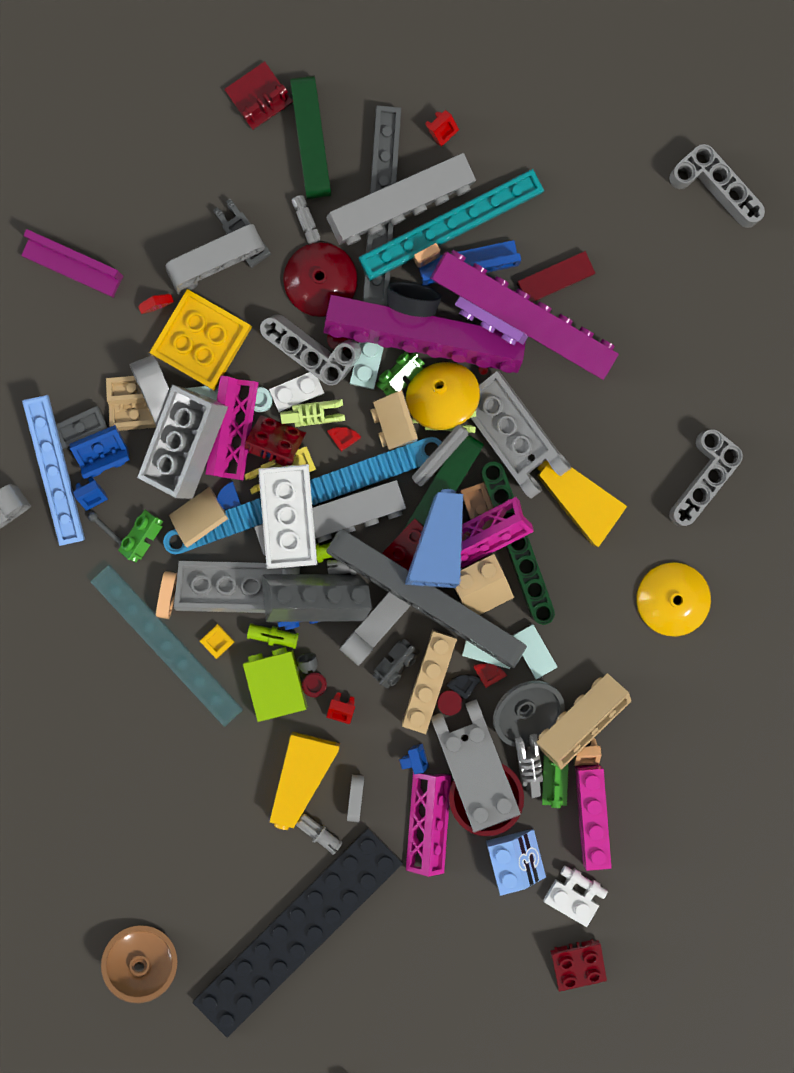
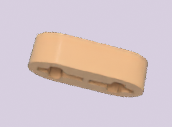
(166, 595)

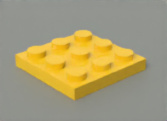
(200, 339)

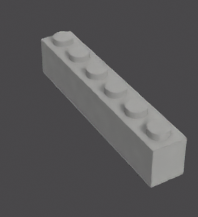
(401, 199)
(352, 510)

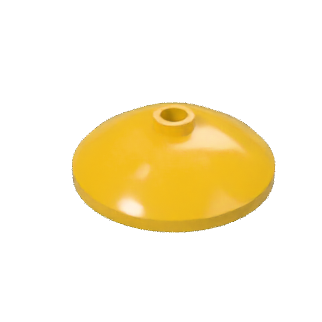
(445, 406)
(656, 599)

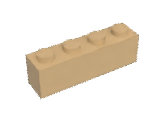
(429, 681)
(583, 721)

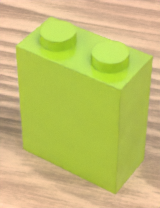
(275, 684)

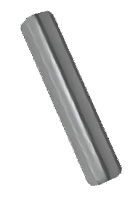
(440, 455)

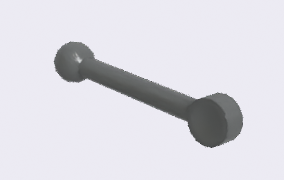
(93, 517)

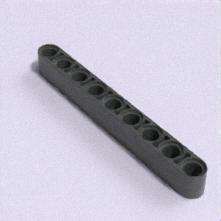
(426, 599)

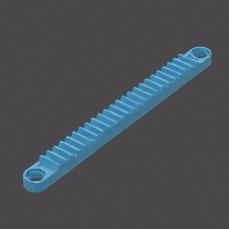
(322, 489)

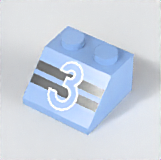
(516, 861)

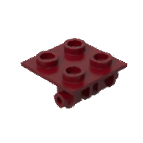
(258, 95)
(275, 439)
(405, 545)
(578, 965)

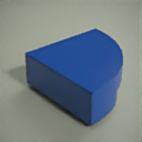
(228, 497)

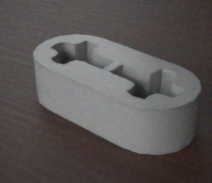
(355, 798)

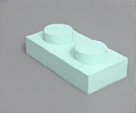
(367, 366)

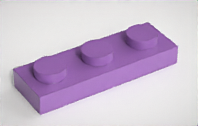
(490, 322)

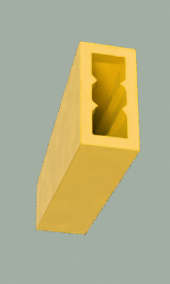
(584, 502)
(301, 774)

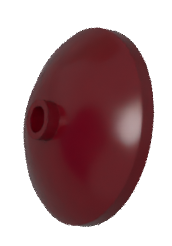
(313, 295)
(461, 816)

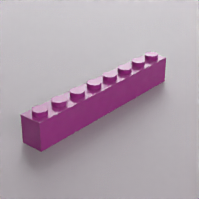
(524, 315)
(423, 335)

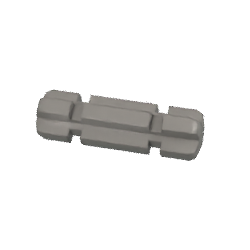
(305, 219)

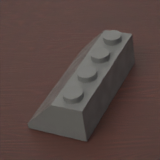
(315, 597)

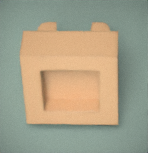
(588, 755)

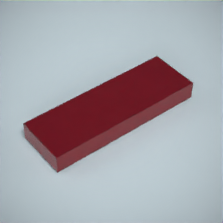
(557, 277)

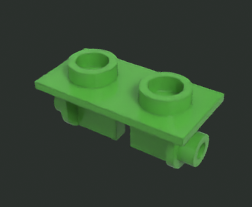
(406, 364)
(133, 545)
(554, 784)

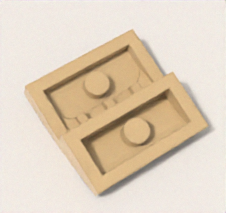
(127, 404)
(198, 517)

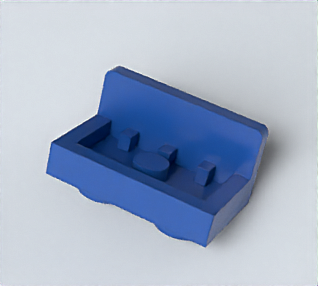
(100, 452)

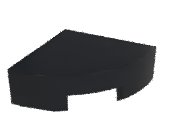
(463, 684)

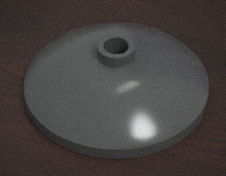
(539, 712)

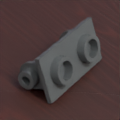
(404, 656)

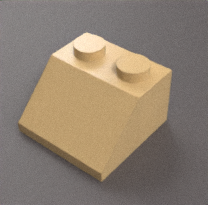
(394, 421)
(483, 585)

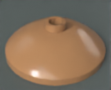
(133, 947)

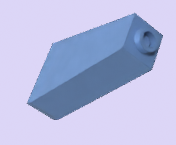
(439, 547)

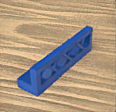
(490, 257)

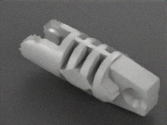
(530, 765)

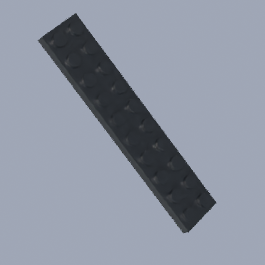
(297, 932)

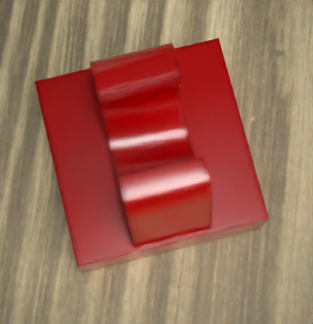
(442, 127)
(341, 711)

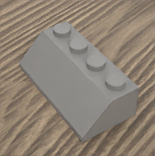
(182, 442)

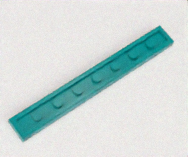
(451, 224)

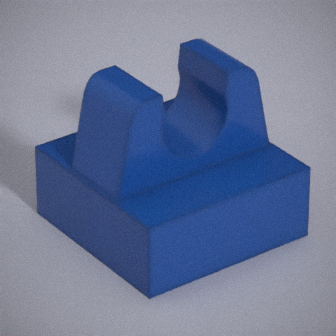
(90, 494)
(416, 759)

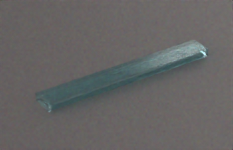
(166, 645)

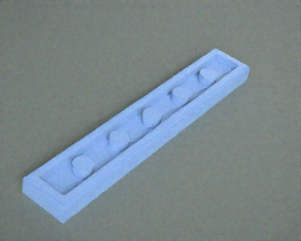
(53, 470)

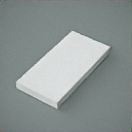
(287, 516)

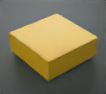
(217, 641)

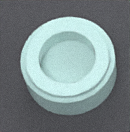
(263, 400)

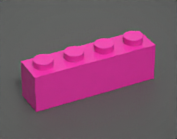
(593, 817)

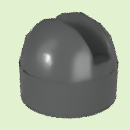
(307, 662)

